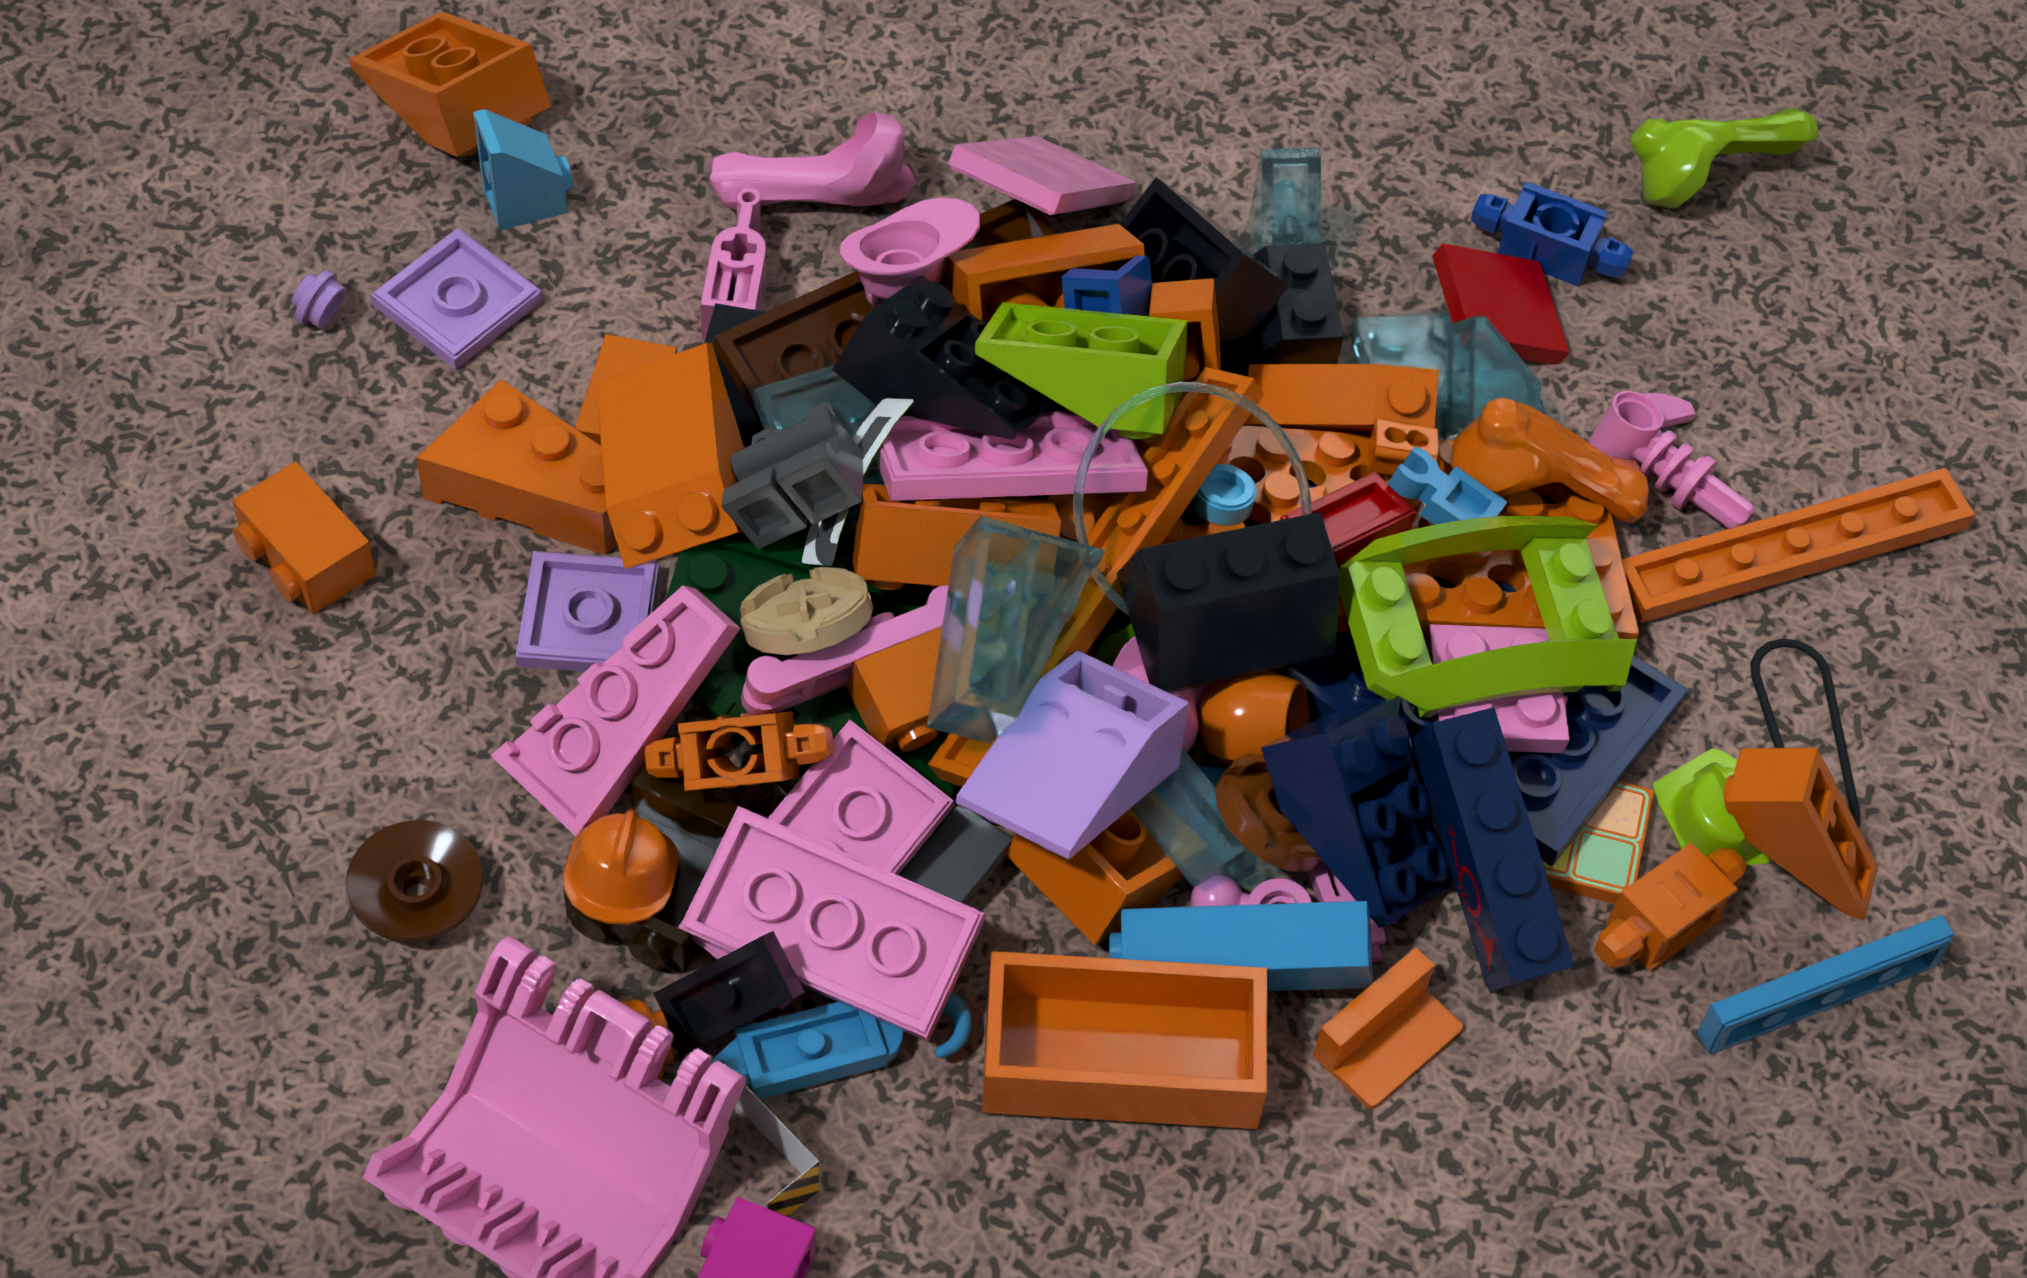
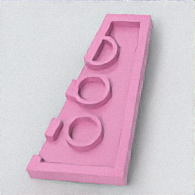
(596, 737)

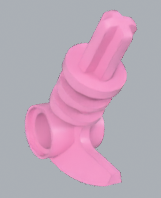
(1633, 432)

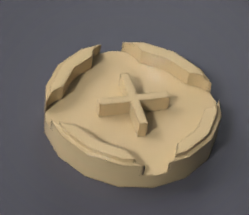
(806, 613)

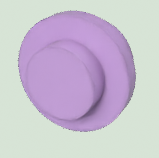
(318, 298)

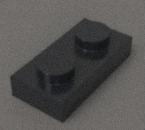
(728, 992)

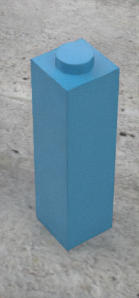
(1297, 942)

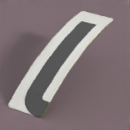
(825, 534)

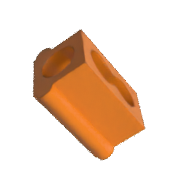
(1393, 442)

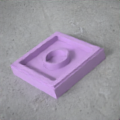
(456, 298)
(581, 609)

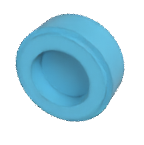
(1225, 496)

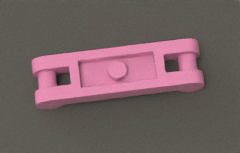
(781, 685)

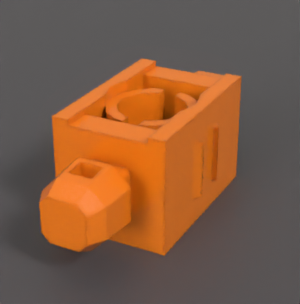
(696, 755)
(1670, 907)

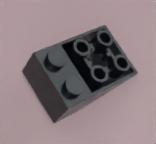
(925, 351)

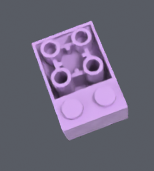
(1078, 755)

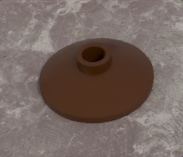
(408, 856)

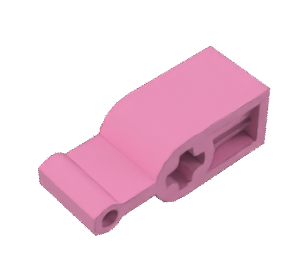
(737, 262)

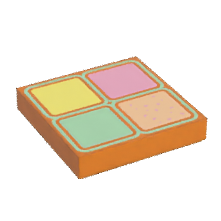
(1607, 849)

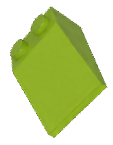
(1091, 360)

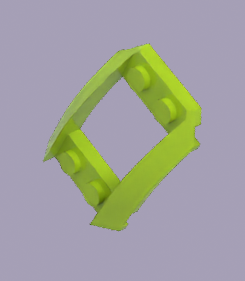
(1567, 588)

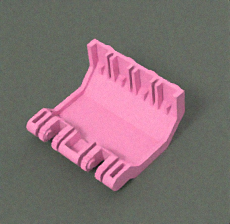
(558, 1134)

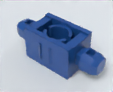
(1554, 231)

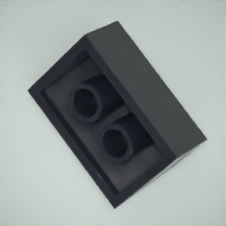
(1192, 246)
(1233, 602)

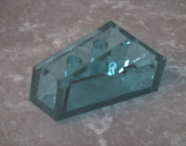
(1000, 622)

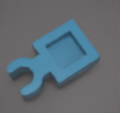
(1446, 496)

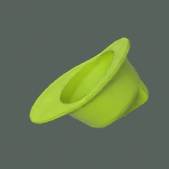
(1696, 807)

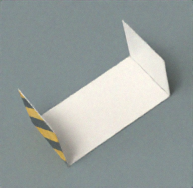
(796, 1153)

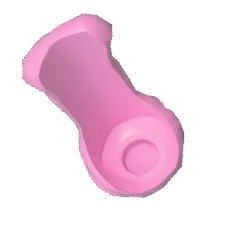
(856, 173)

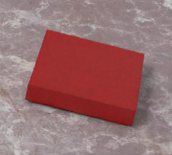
(1508, 293)

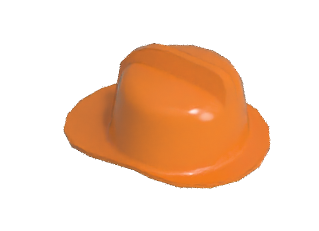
(621, 869)

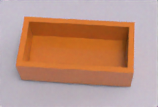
(1125, 1040)

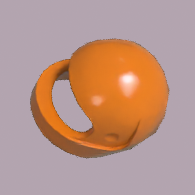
(1250, 713)

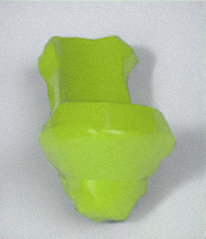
(1680, 152)

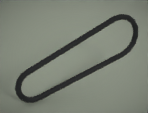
(1832, 705)

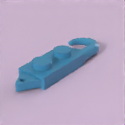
(825, 1046)

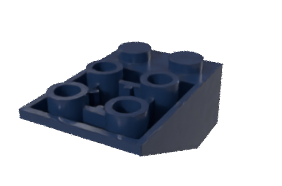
(1362, 806)

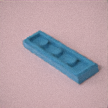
(1824, 985)

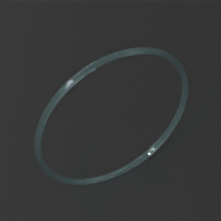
(1149, 394)

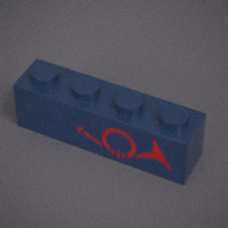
(1491, 850)

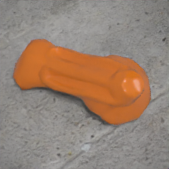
(1522, 449)

